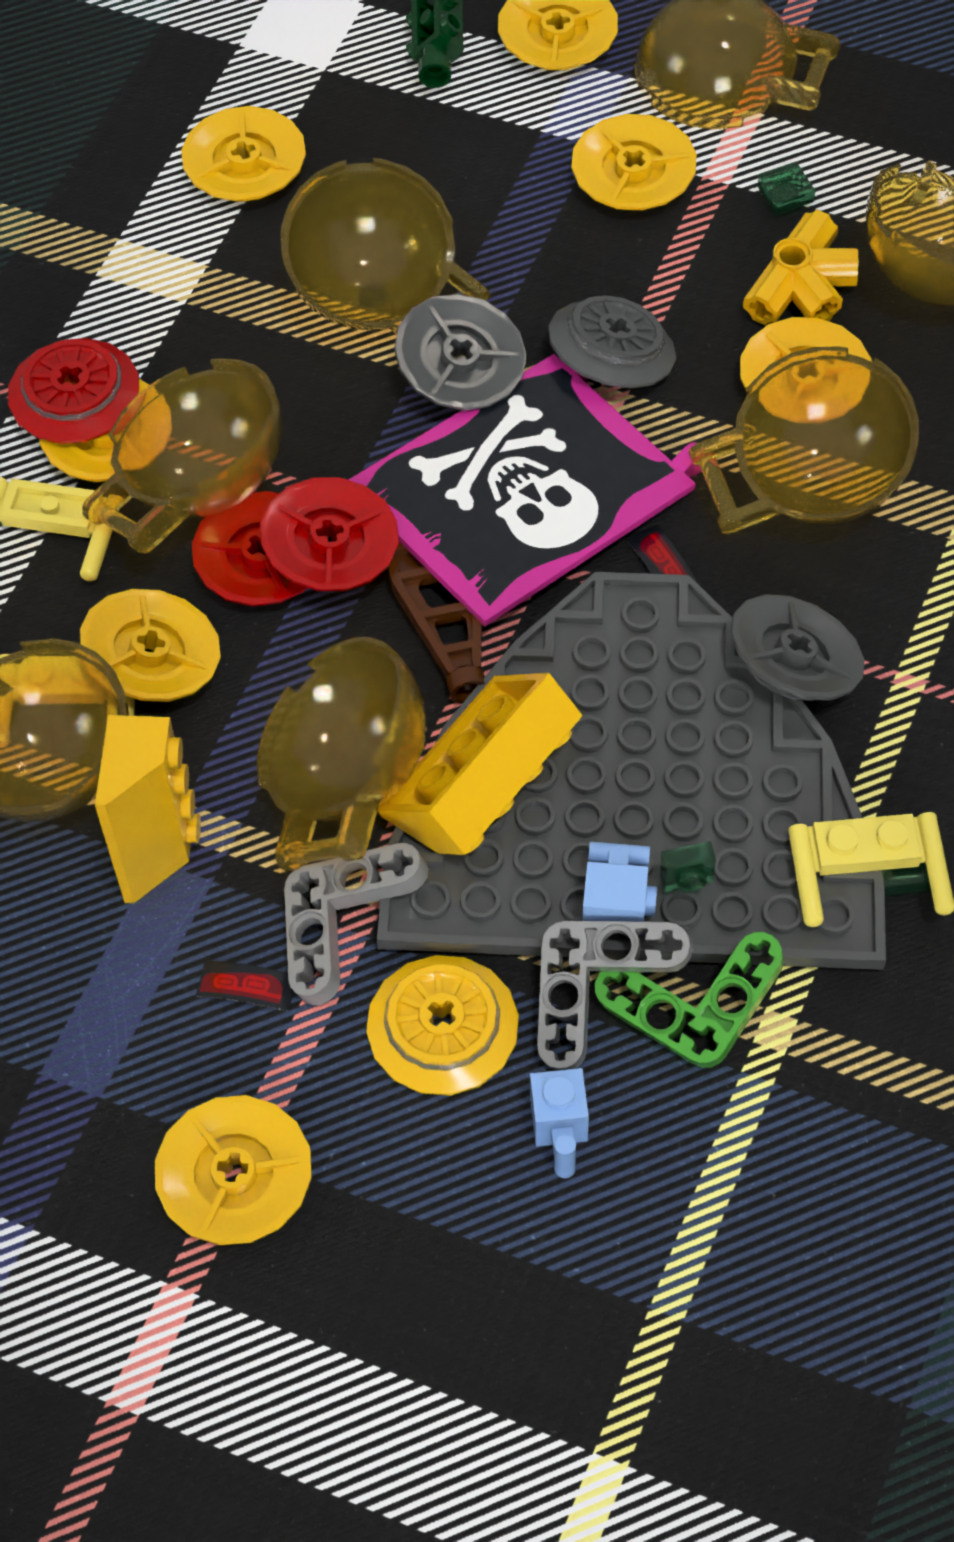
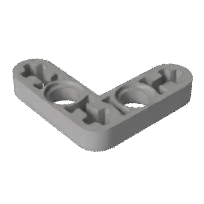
(332, 896)
(591, 958)

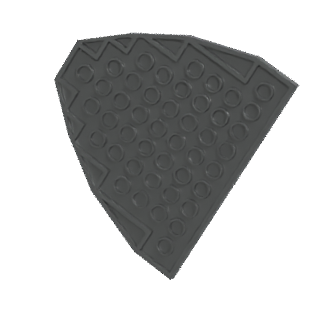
(665, 757)

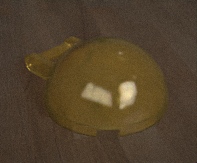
(728, 61)
(914, 231)
(370, 244)
(815, 440)
(189, 449)
(53, 727)
(341, 748)

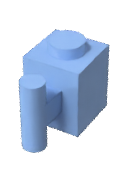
(617, 886)
(560, 1115)

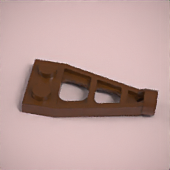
(457, 661)

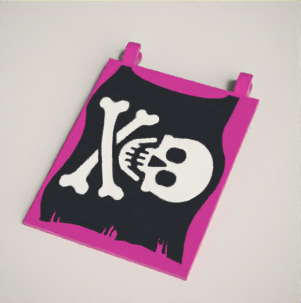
(524, 488)

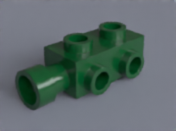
(435, 38)

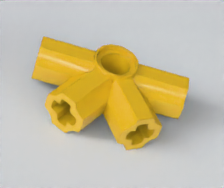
(804, 272)

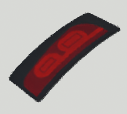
(659, 552)
(245, 984)

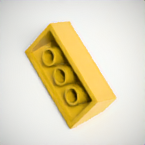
(483, 762)
(145, 802)

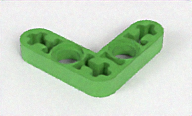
(708, 1014)

